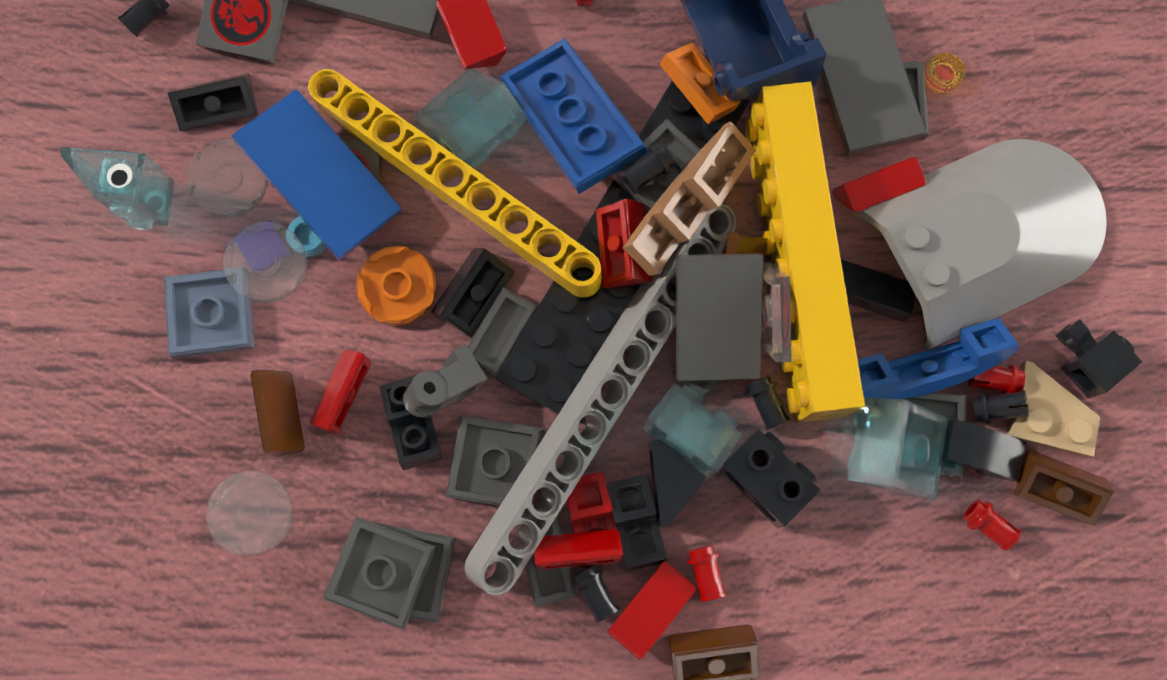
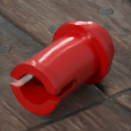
(1001, 379)
(983, 517)
(707, 573)

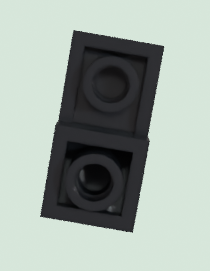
(413, 436)

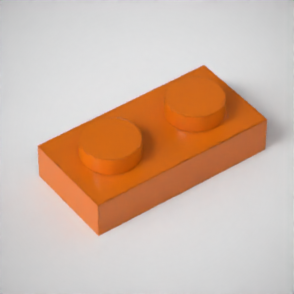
(694, 78)

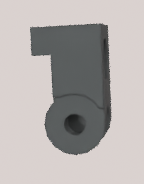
(437, 390)

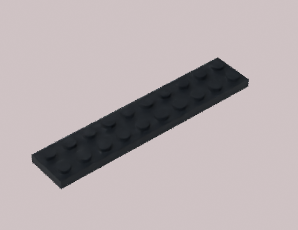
(570, 328)

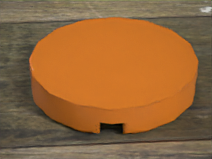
(396, 286)

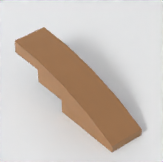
(689, 198)

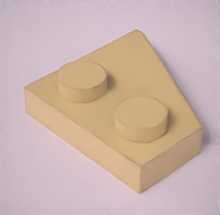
(1056, 416)

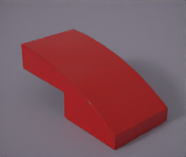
(591, 505)
(651, 610)

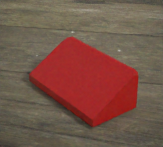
(473, 32)
(880, 185)
(615, 227)
(340, 391)
(579, 549)

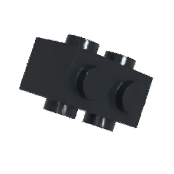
(765, 482)

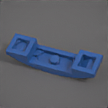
(938, 368)

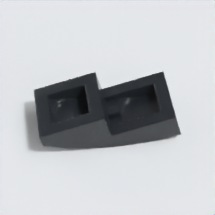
(984, 450)
(636, 522)

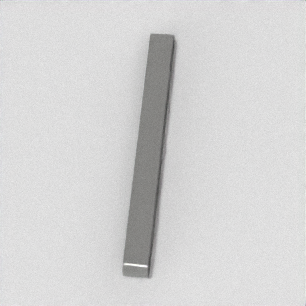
(599, 415)

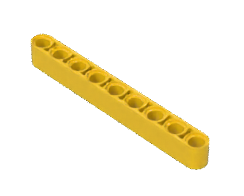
(442, 166)

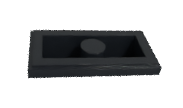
(213, 102)
(472, 291)
(878, 291)

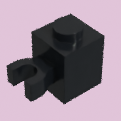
(1097, 361)

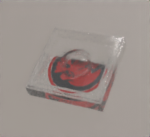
(776, 313)

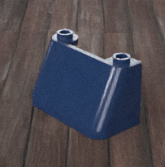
(753, 45)

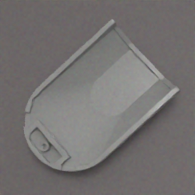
(992, 233)

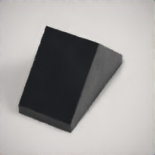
(672, 480)

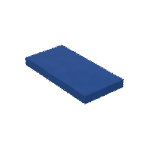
(573, 116)
(317, 174)

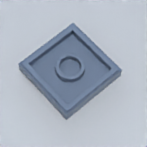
(206, 315)

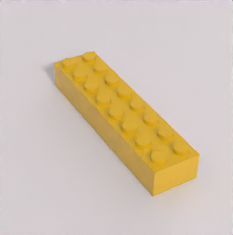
(806, 248)

